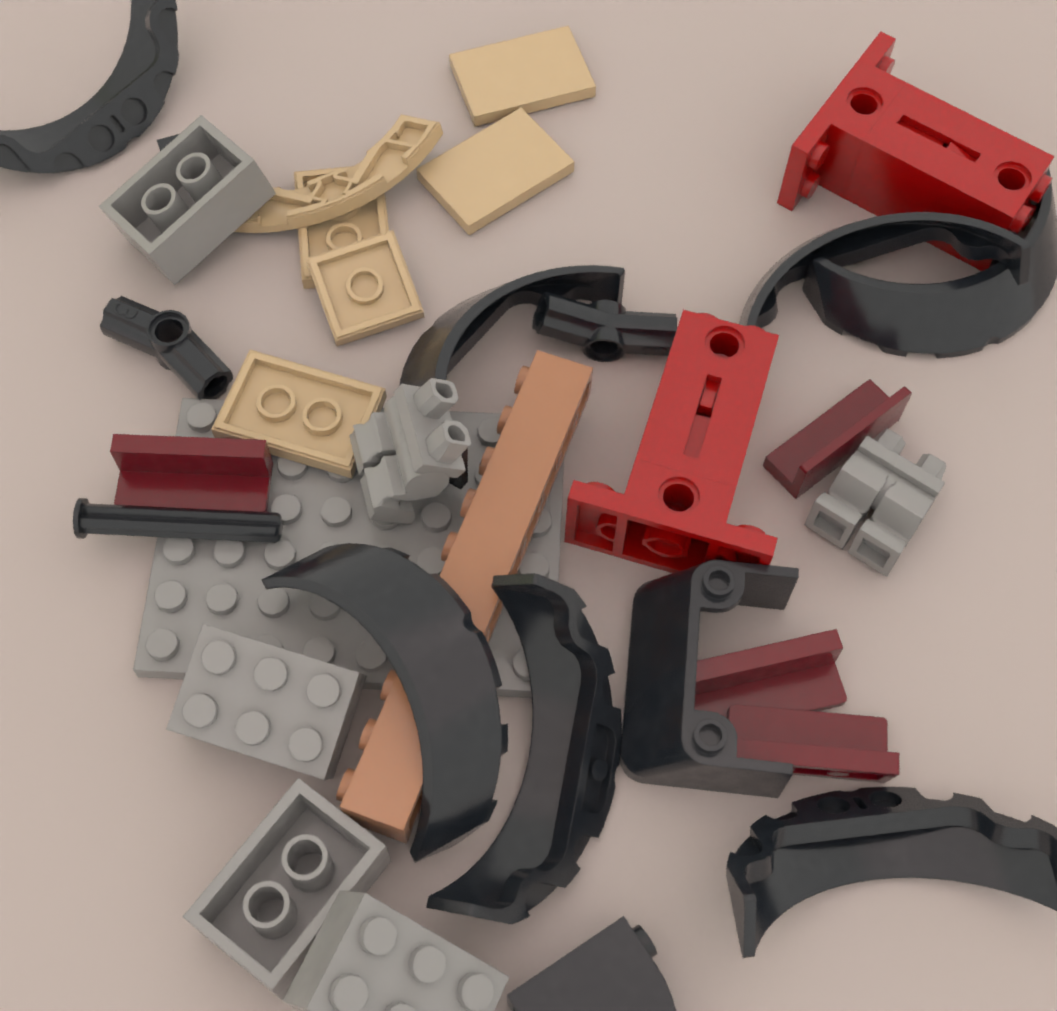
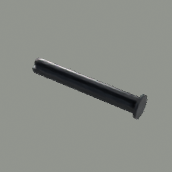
(175, 522)

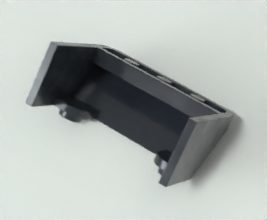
(661, 731)

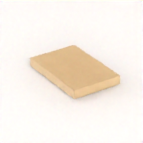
(522, 73)
(495, 170)
(340, 231)
(298, 411)

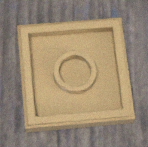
(365, 288)

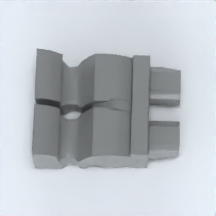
(409, 450)
(891, 487)

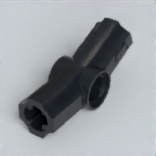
(604, 327)
(152, 332)

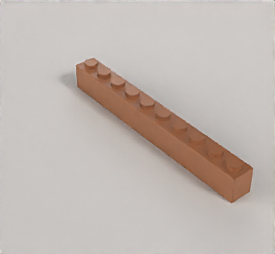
(492, 541)

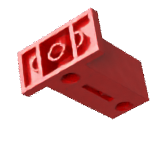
(913, 153)
(686, 458)

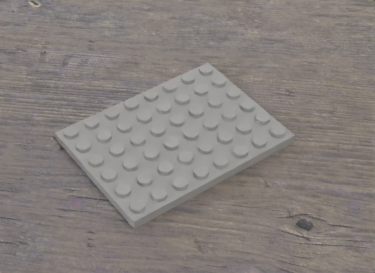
(222, 578)

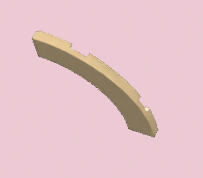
(349, 189)

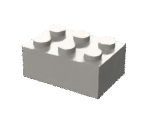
(188, 199)
(267, 702)
(283, 884)
(387, 962)

